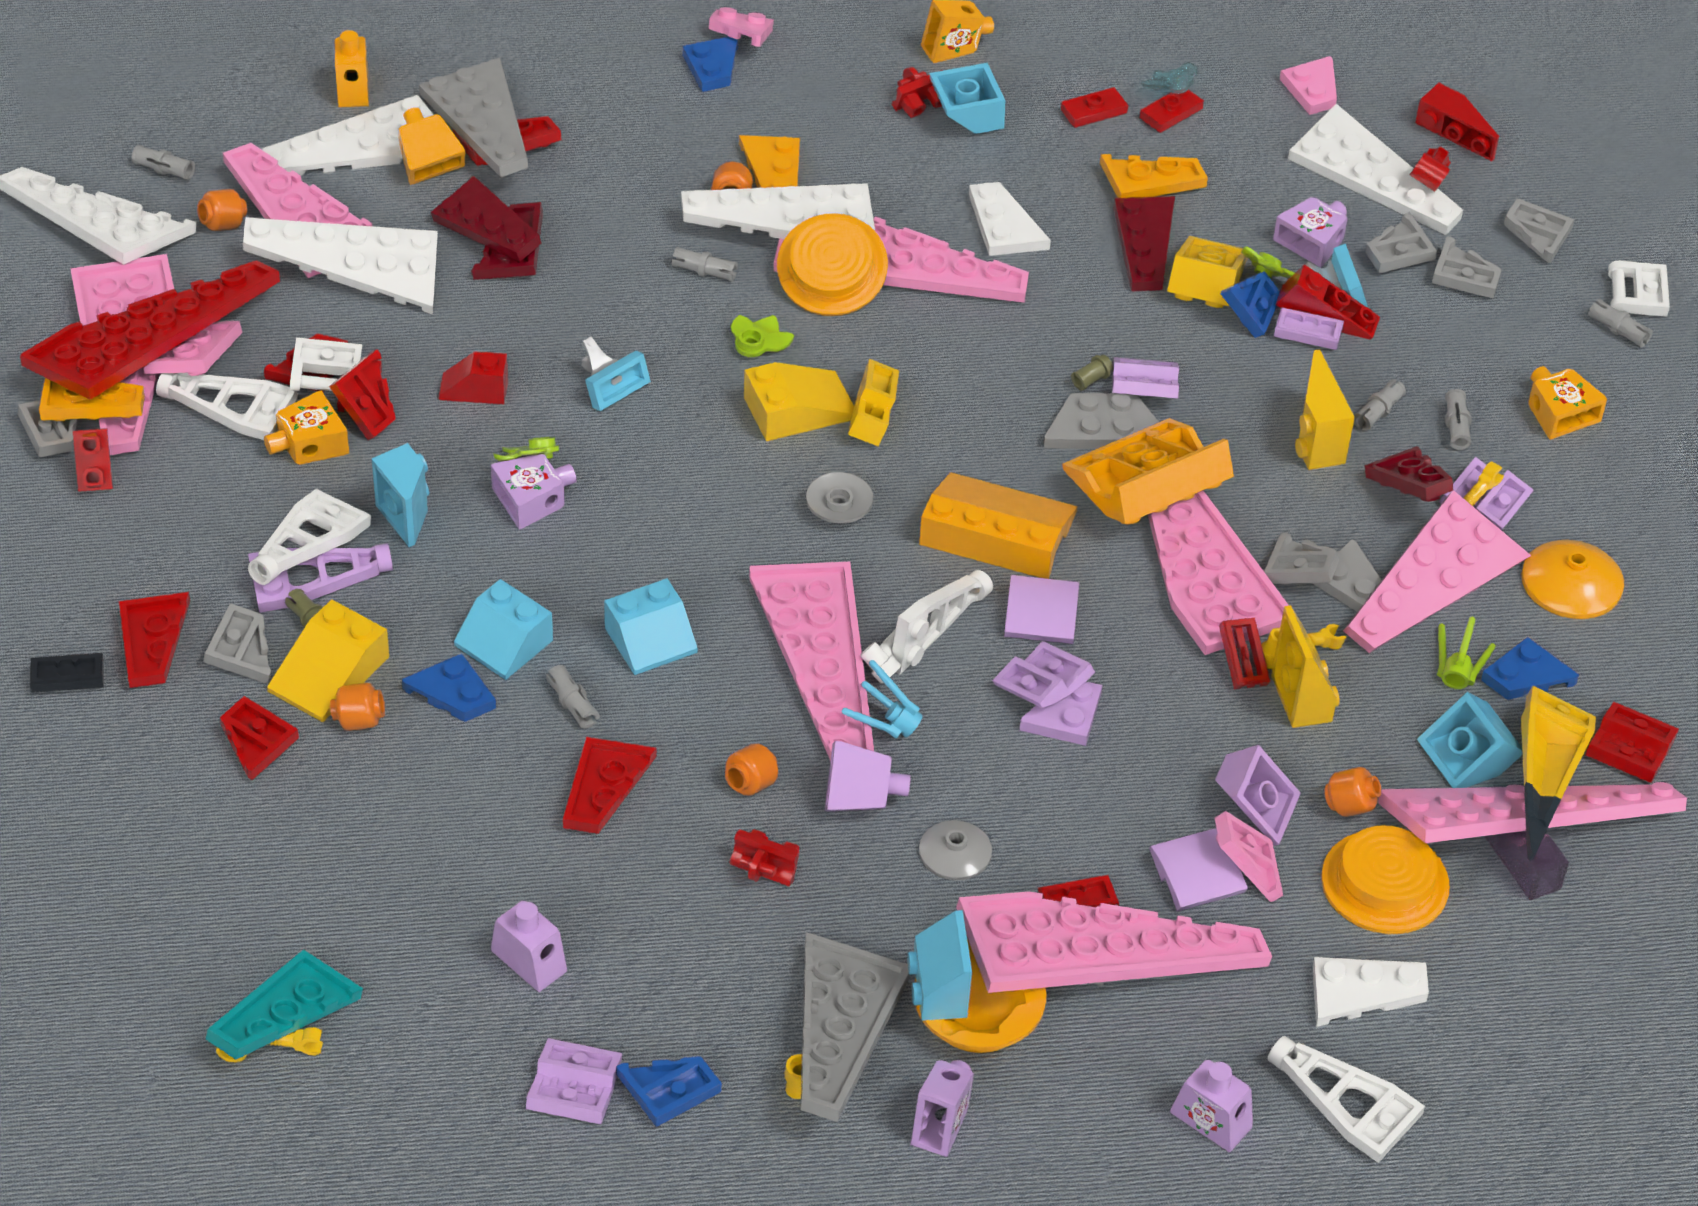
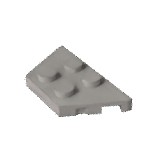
(1097, 420)

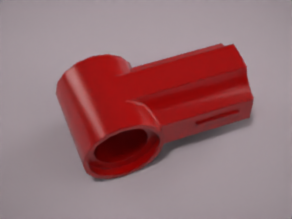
(1432, 168)

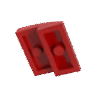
(1632, 742)

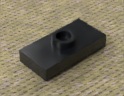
(67, 672)

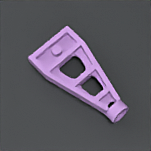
(273, 594)

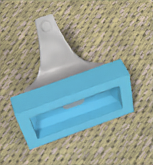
(1342, 273)
(611, 377)

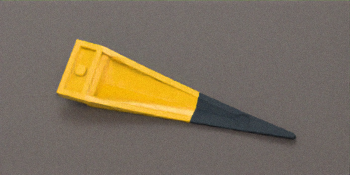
(1552, 747)

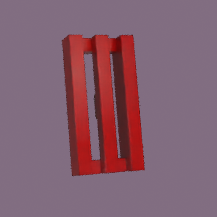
(1232, 657)

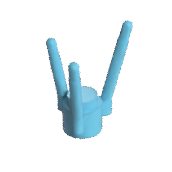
(902, 717)

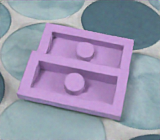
(1145, 377)
(1499, 502)
(1041, 609)
(1044, 675)
(1197, 870)
(574, 1081)

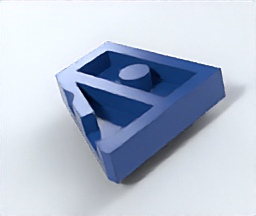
(1253, 302)
(452, 687)
(669, 1086)

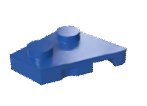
(711, 62)
(1527, 667)

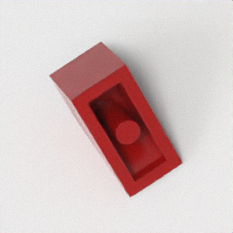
(476, 379)

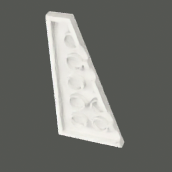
(357, 141)
(1358, 160)
(775, 208)
(101, 220)
(361, 257)

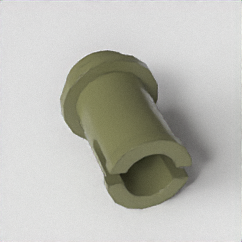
(1098, 368)
(304, 606)

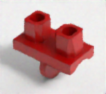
(913, 90)
(92, 459)
(764, 857)

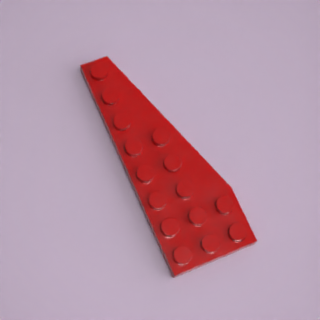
(117, 345)

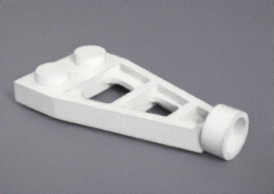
(256, 422)
(320, 509)
(913, 631)
(1380, 1126)

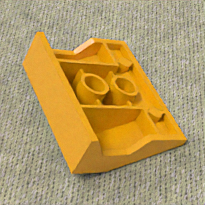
(1150, 470)
(995, 524)

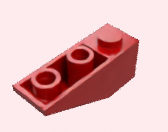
(1457, 120)
(1314, 294)

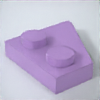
(1066, 719)

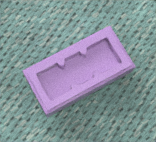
(1308, 328)

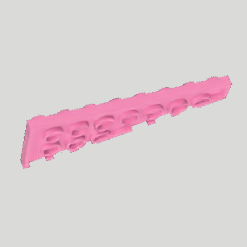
(819, 636)
(1486, 811)

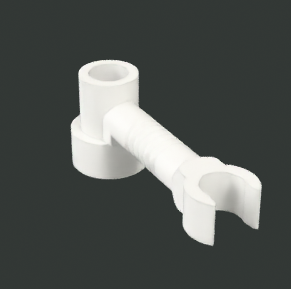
(882, 656)

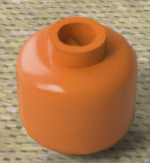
(732, 176)
(221, 210)
(358, 706)
(751, 769)
(1352, 791)

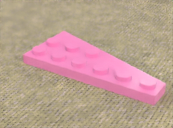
(282, 193)
(1440, 566)

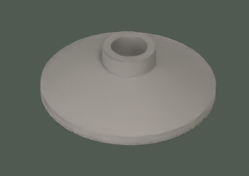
(839, 497)
(954, 860)

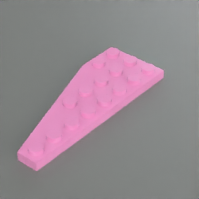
(930, 265)
(111, 289)
(1211, 573)
(1055, 943)

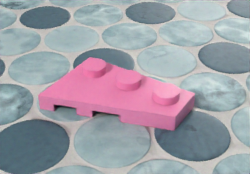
(199, 351)

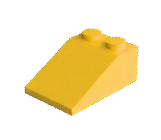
(1204, 270)
(795, 399)
(1325, 419)
(330, 653)
(1302, 675)

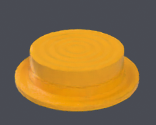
(832, 264)
(1385, 880)
(993, 1018)

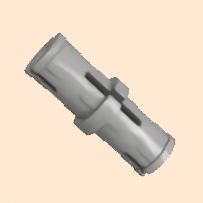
(163, 162)
(704, 264)
(1620, 323)
(1379, 405)
(1460, 431)
(572, 696)

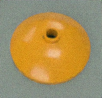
(1572, 579)

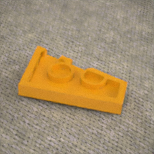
(772, 159)
(1152, 178)
(120, 400)

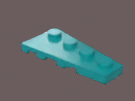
(282, 1004)

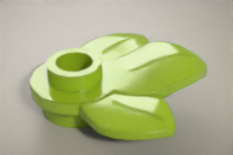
(1266, 263)
(759, 336)
(538, 445)

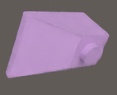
(1259, 790)

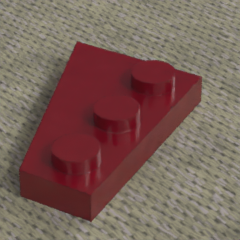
(499, 265)
(1411, 474)

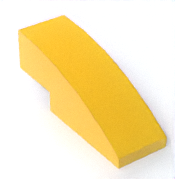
(874, 402)

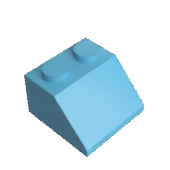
(971, 97)
(401, 490)
(649, 626)
(504, 629)
(1470, 743)
(941, 969)

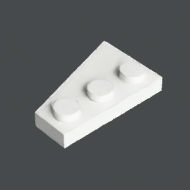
(1004, 222)
(1361, 985)

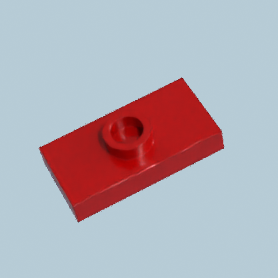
(1094, 107)
(1171, 110)
(1086, 891)

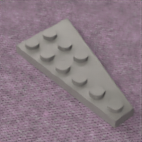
(481, 112)
(844, 1014)

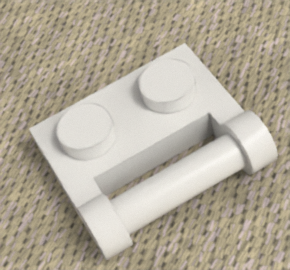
(1650, 288)
(322, 358)

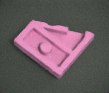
(734, 25)
(1312, 84)

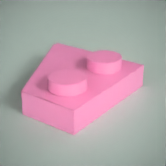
(1251, 853)

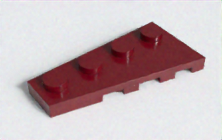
(487, 220)
(1144, 238)

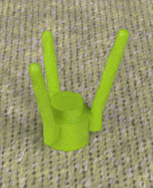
(1458, 669)

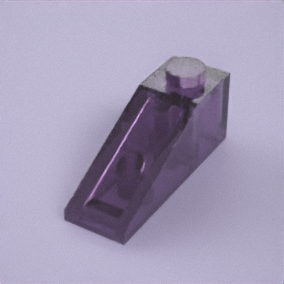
(1535, 877)

